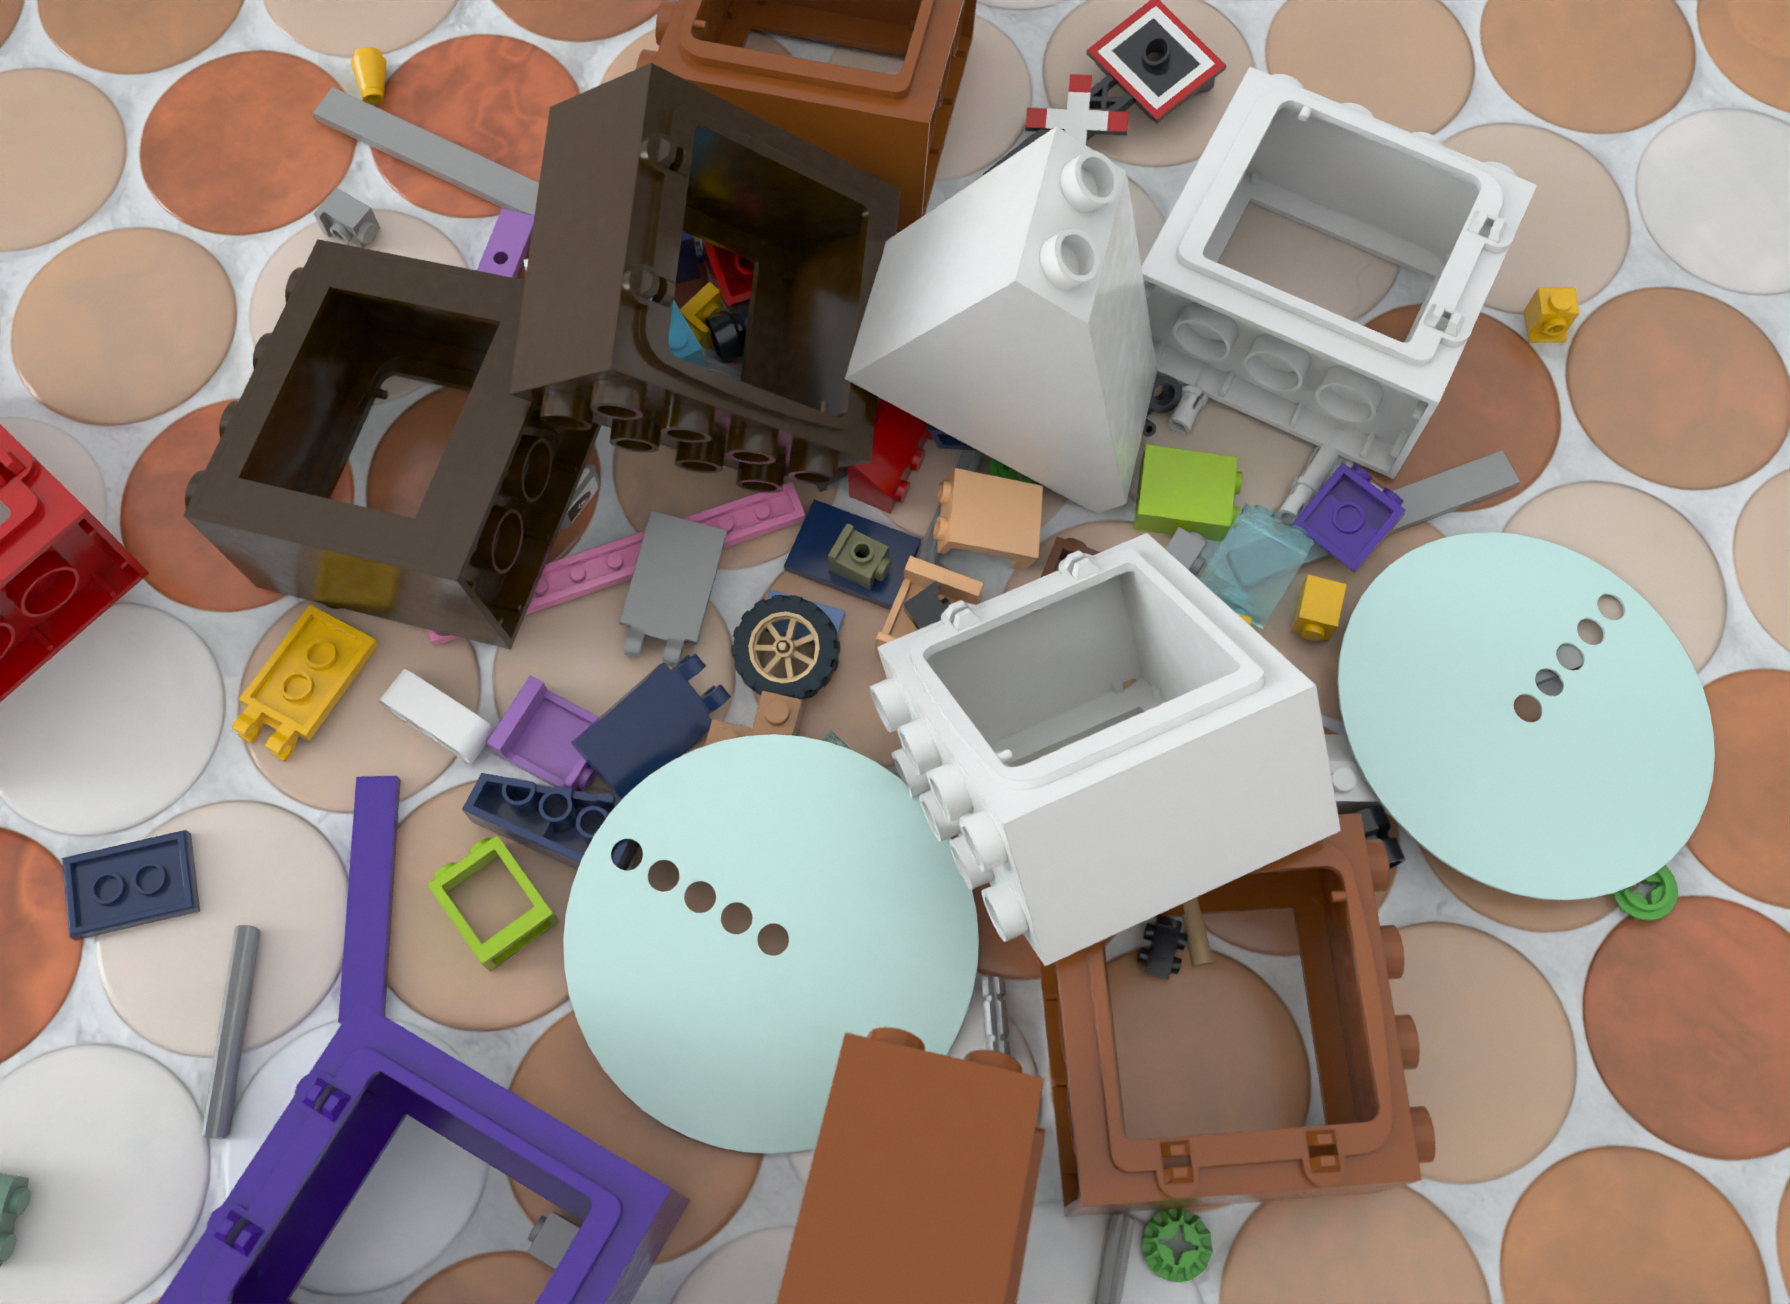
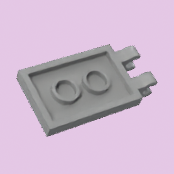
(671, 584)

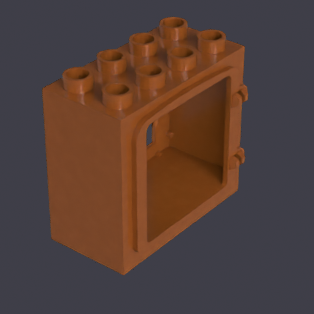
(862, 116)
(1359, 1048)
(918, 1178)

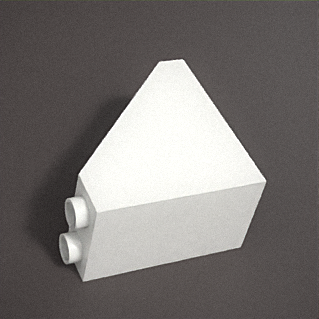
(1022, 321)

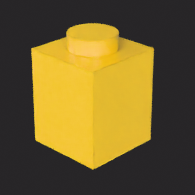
(1318, 608)

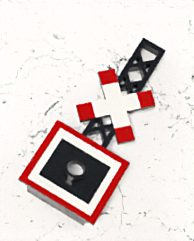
(1151, 85)

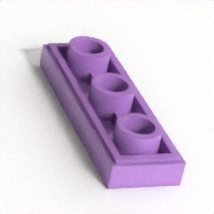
(507, 244)

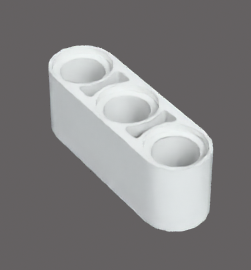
(437, 716)

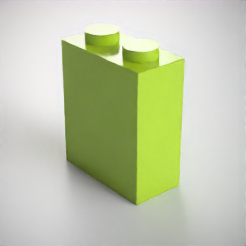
(1187, 492)

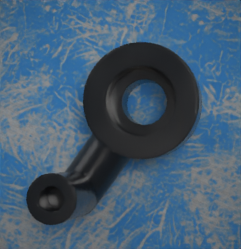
(1165, 401)

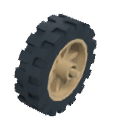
(764, 616)

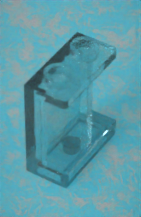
(1256, 563)

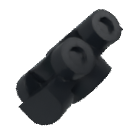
(1165, 940)

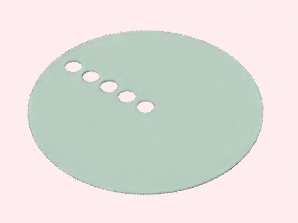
(1541, 806)
(702, 1018)

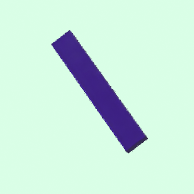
(370, 894)

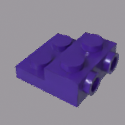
(1350, 516)

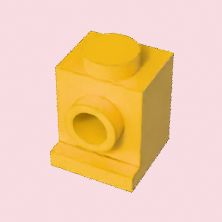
(1551, 314)

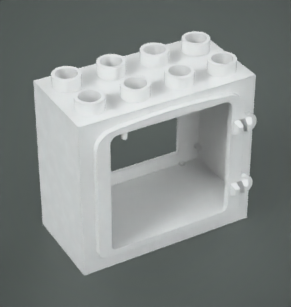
(1366, 187)
(1133, 818)

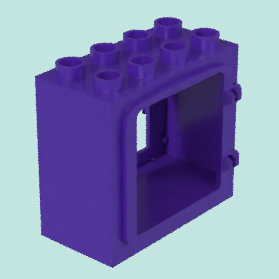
(342, 1124)

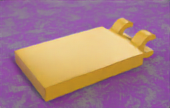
(303, 681)

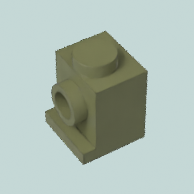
(859, 570)

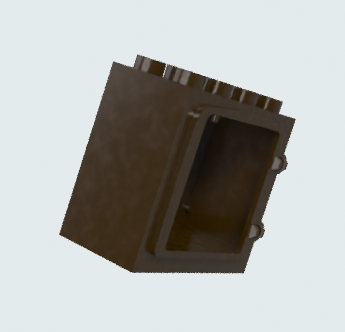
(614, 194)
(495, 495)

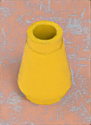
(370, 73)

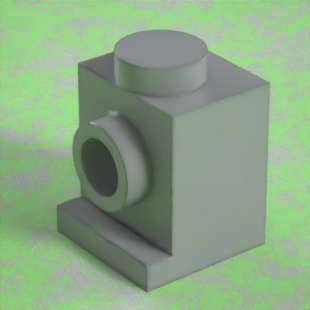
(347, 219)
(1188, 549)

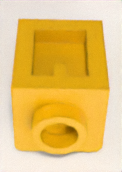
(702, 305)

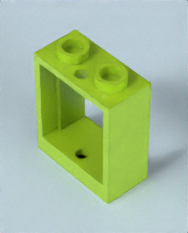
(515, 935)

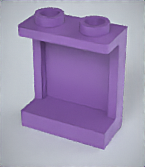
(539, 736)

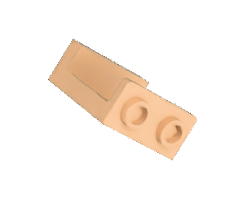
(989, 516)
(918, 576)

